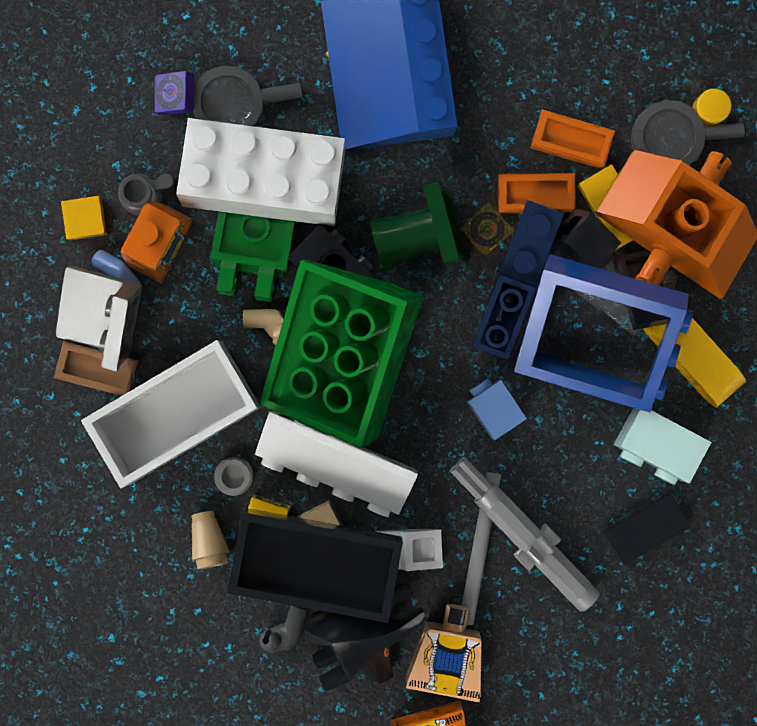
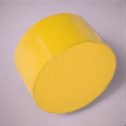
(712, 106)

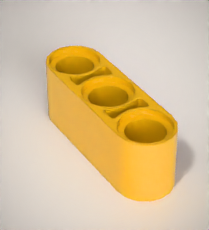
(703, 363)

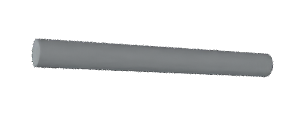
(478, 557)

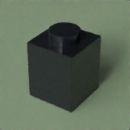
(586, 239)

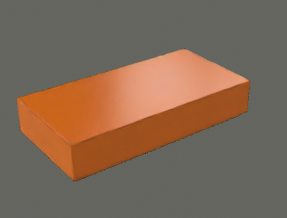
(572, 139)
(550, 190)

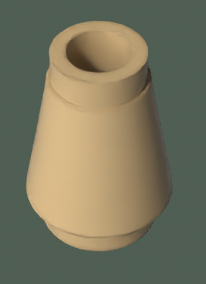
(208, 542)

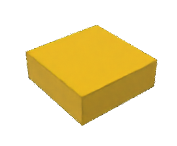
(83, 218)

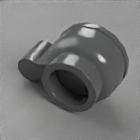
(140, 188)

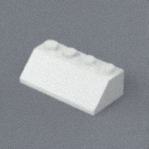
(335, 463)

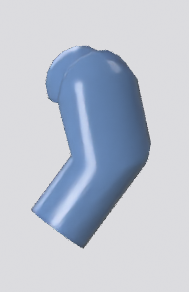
(113, 266)

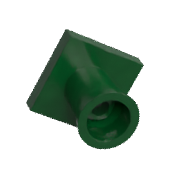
(420, 232)

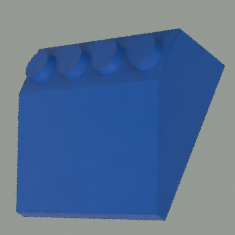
(389, 71)

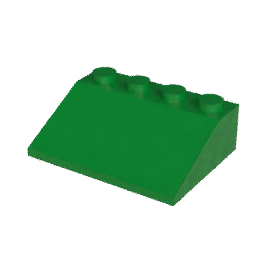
(340, 351)

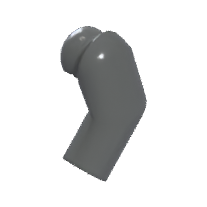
(285, 634)

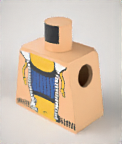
(448, 658)

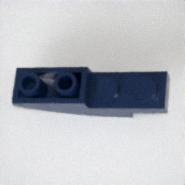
(517, 279)

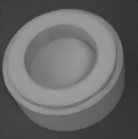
(233, 476)

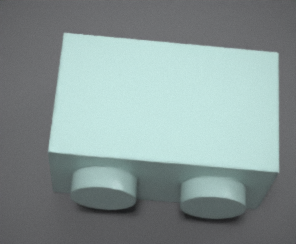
(661, 444)

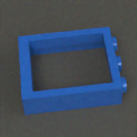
(617, 289)

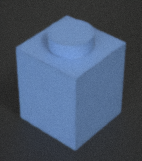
(495, 408)

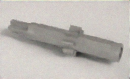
(534, 544)

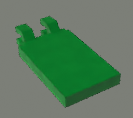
(254, 247)

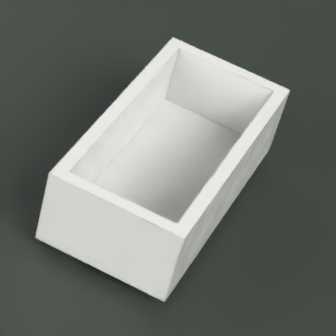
(261, 172)
(170, 413)

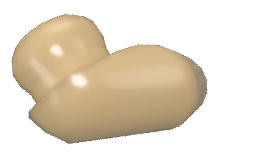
(268, 319)

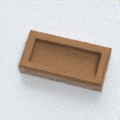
(83, 367)

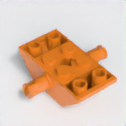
(681, 219)

